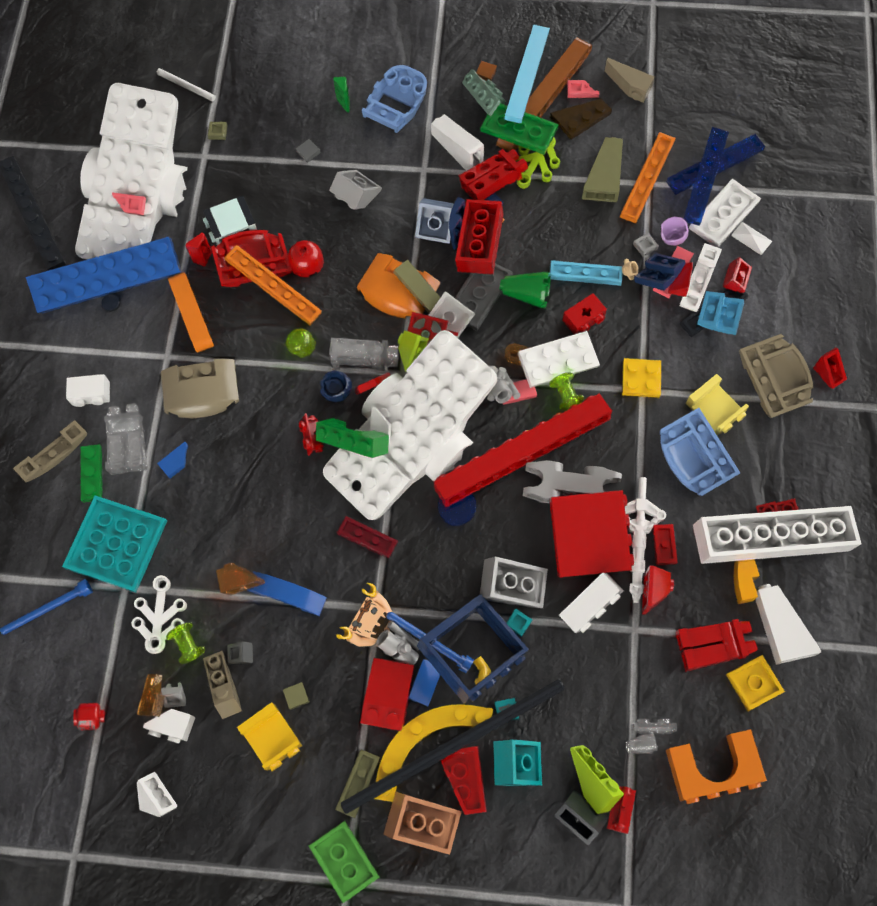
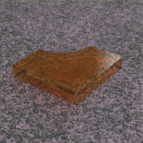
(152, 697)

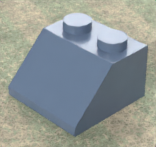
(433, 220)

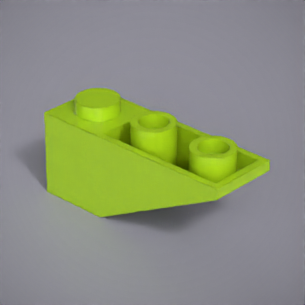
(595, 783)

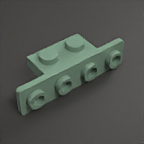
(483, 91)

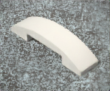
(701, 277)

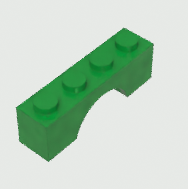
(361, 442)

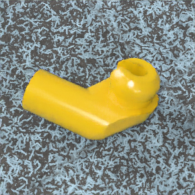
(483, 668)

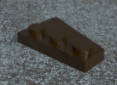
(580, 117)

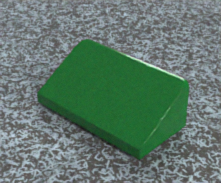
(342, 92)

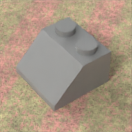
(354, 189)

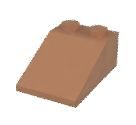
(422, 823)

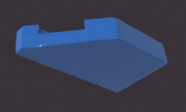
(174, 461)

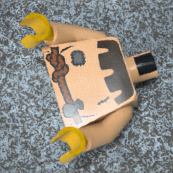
(369, 620)

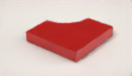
(370, 384)

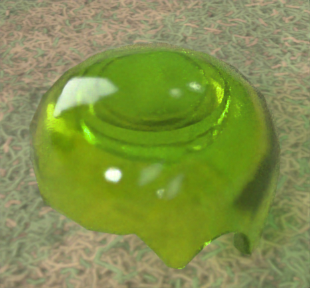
(300, 342)

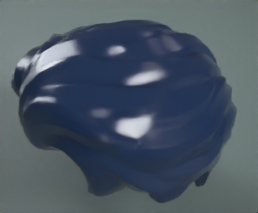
(335, 386)

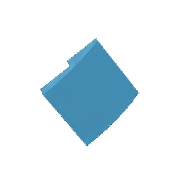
(721, 313)

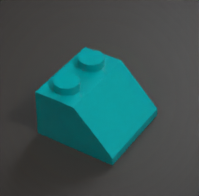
(517, 763)

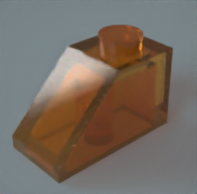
(236, 579)

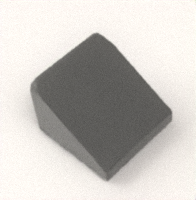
(240, 653)

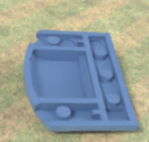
(696, 453)

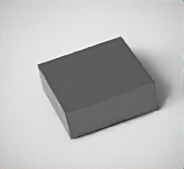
(308, 150)

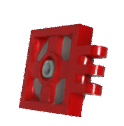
(427, 326)

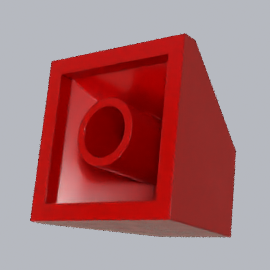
(656, 587)

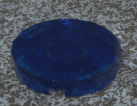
(459, 512)

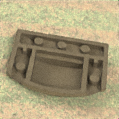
(778, 375)
(200, 388)

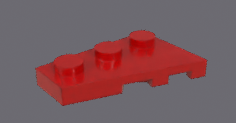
(465, 776)

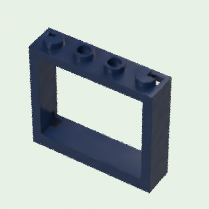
(498, 625)

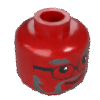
(88, 716)

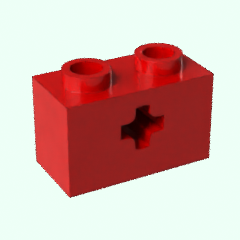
(584, 314)

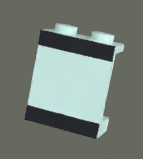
(228, 219)

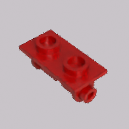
(308, 428)
(621, 812)

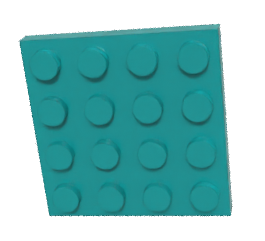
(115, 543)

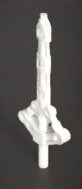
(640, 528)

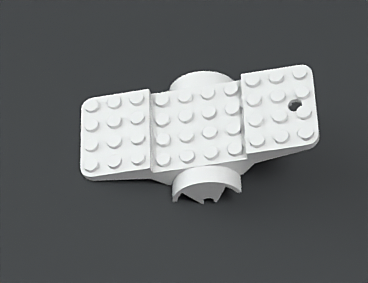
(132, 161)
(426, 421)

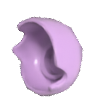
(674, 231)

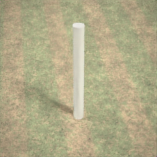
(185, 84)

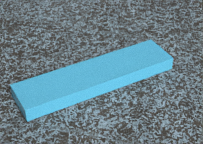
(586, 273)

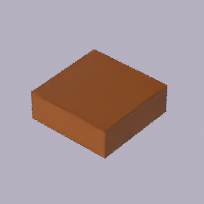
(486, 70)

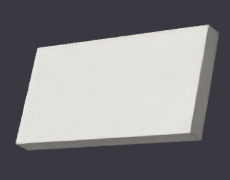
(725, 213)

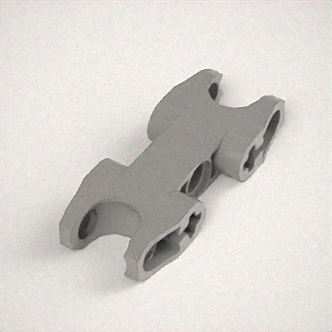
(558, 483)

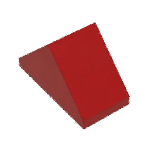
(831, 368)

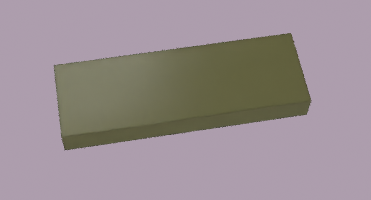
(417, 285)
(359, 778)

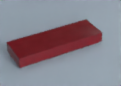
(367, 537)

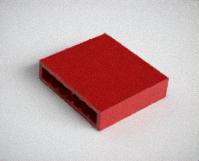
(591, 533)

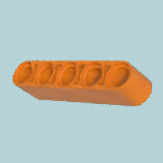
(190, 312)

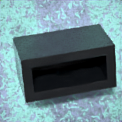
(581, 817)

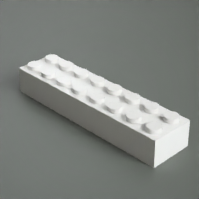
(776, 534)

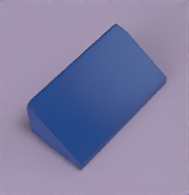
(424, 684)

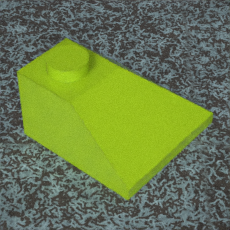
(410, 347)

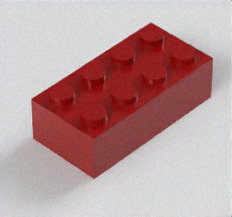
(479, 236)

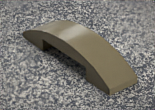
(53, 454)

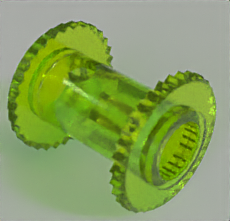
(566, 390)
(186, 644)

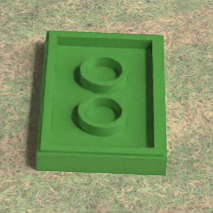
(344, 861)

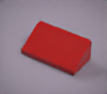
(199, 249)
(737, 275)
(681, 284)

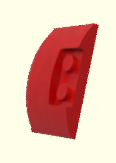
(261, 245)

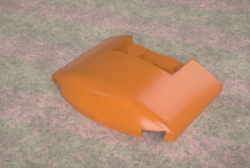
(387, 292)

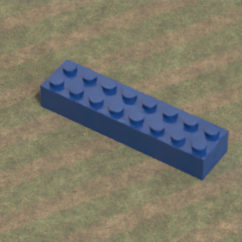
(103, 275)

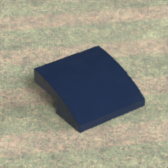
(455, 221)
(660, 271)

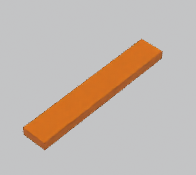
(647, 177)
(273, 285)

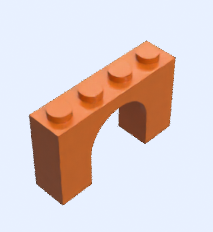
(746, 769)

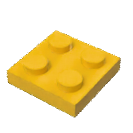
(641, 378)

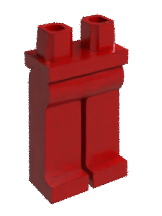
(492, 174)
(727, 633)

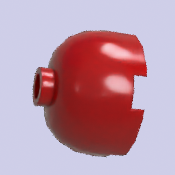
(305, 258)

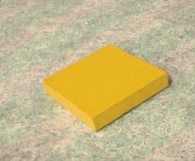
(755, 683)

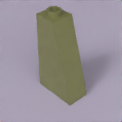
(604, 177)

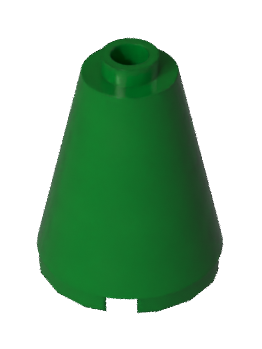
(528, 287)

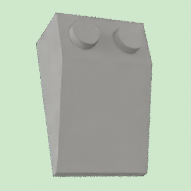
(513, 582)

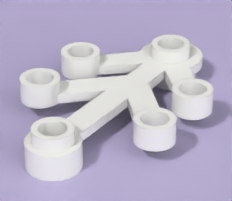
(157, 618)

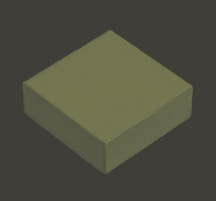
(217, 130)
(296, 696)

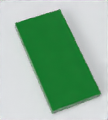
(532, 133)

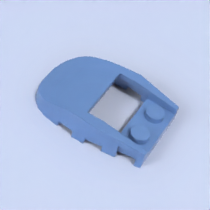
(402, 85)

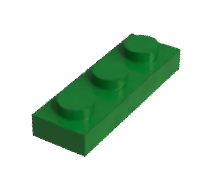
(91, 472)

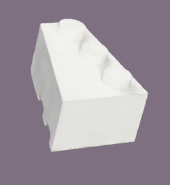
(591, 603)

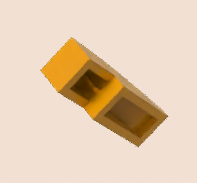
(744, 574)

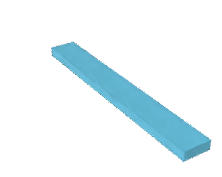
(526, 74)

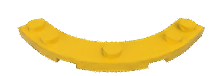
(420, 728)

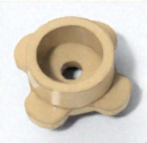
(630, 269)

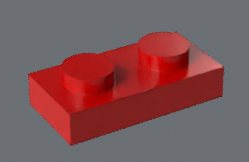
(664, 544)

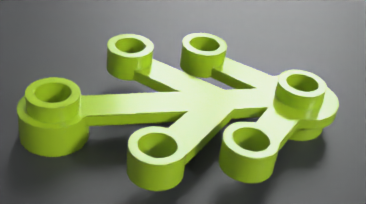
(537, 158)

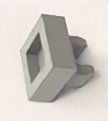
(173, 696)

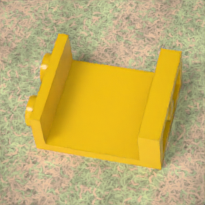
(270, 737)

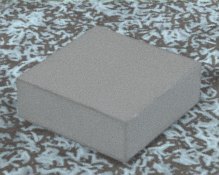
(645, 244)

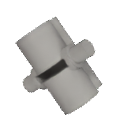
(504, 388)
(398, 644)

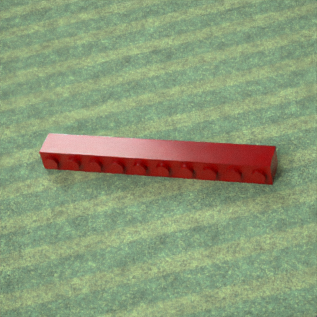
(522, 449)

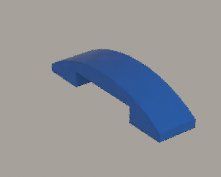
(290, 594)

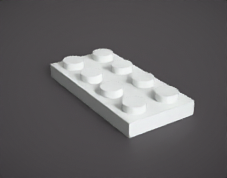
(556, 357)

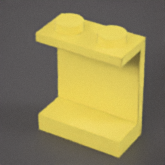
(716, 405)

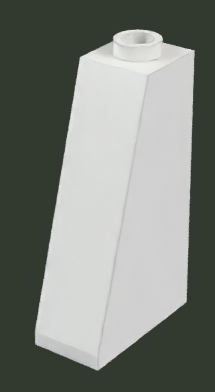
(458, 142)
(783, 627)

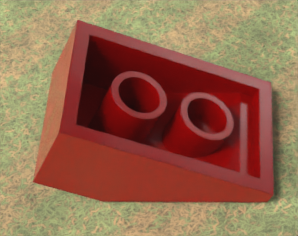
(387, 694)

